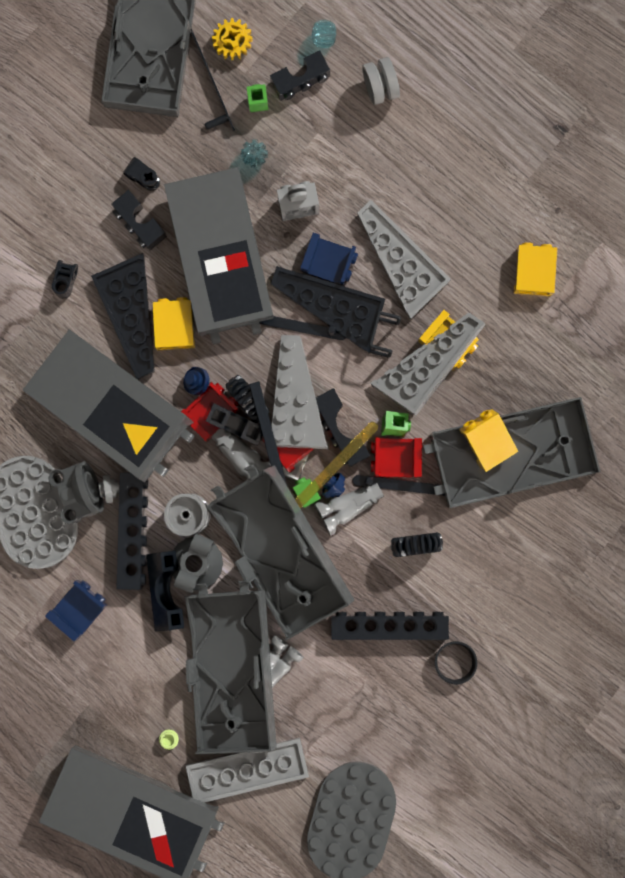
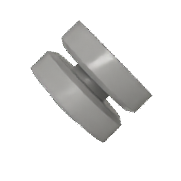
(381, 80)
(198, 514)

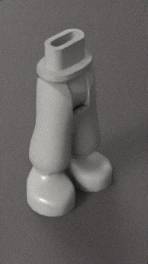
(238, 453)
(348, 506)
(279, 666)

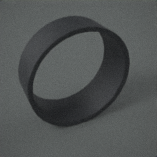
(472, 671)

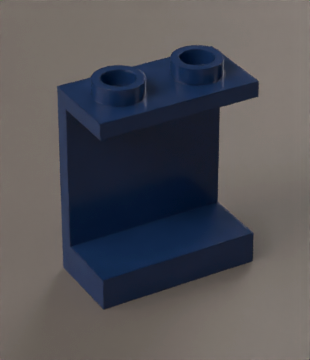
(328, 260)
(77, 610)

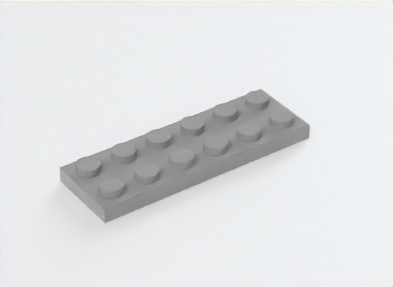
(247, 771)

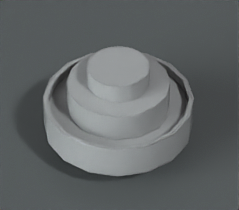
(108, 488)

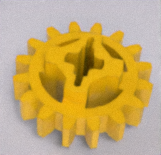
(238, 36)

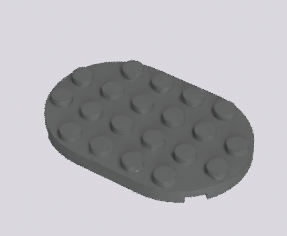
(351, 820)

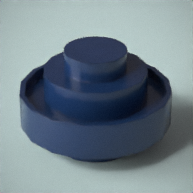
(196, 381)
(334, 486)

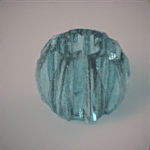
(324, 33)
(259, 150)

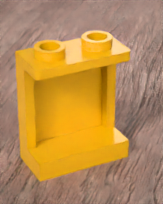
(536, 269)
(173, 324)
(439, 326)
(489, 439)

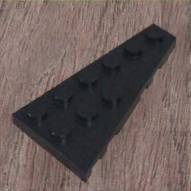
(127, 304)
(335, 305)

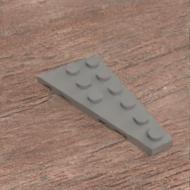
(407, 266)
(424, 369)
(295, 410)

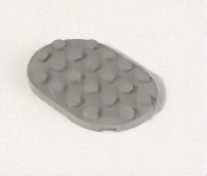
(31, 514)

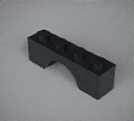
(329, 406)
(166, 613)

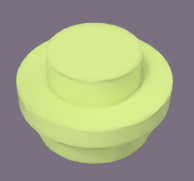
(168, 739)

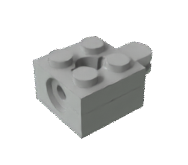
(298, 200)

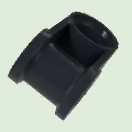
(139, 173)
(64, 275)

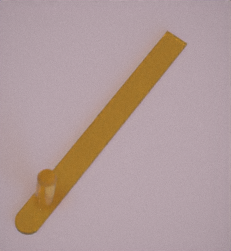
(336, 464)

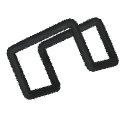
(389, 351)

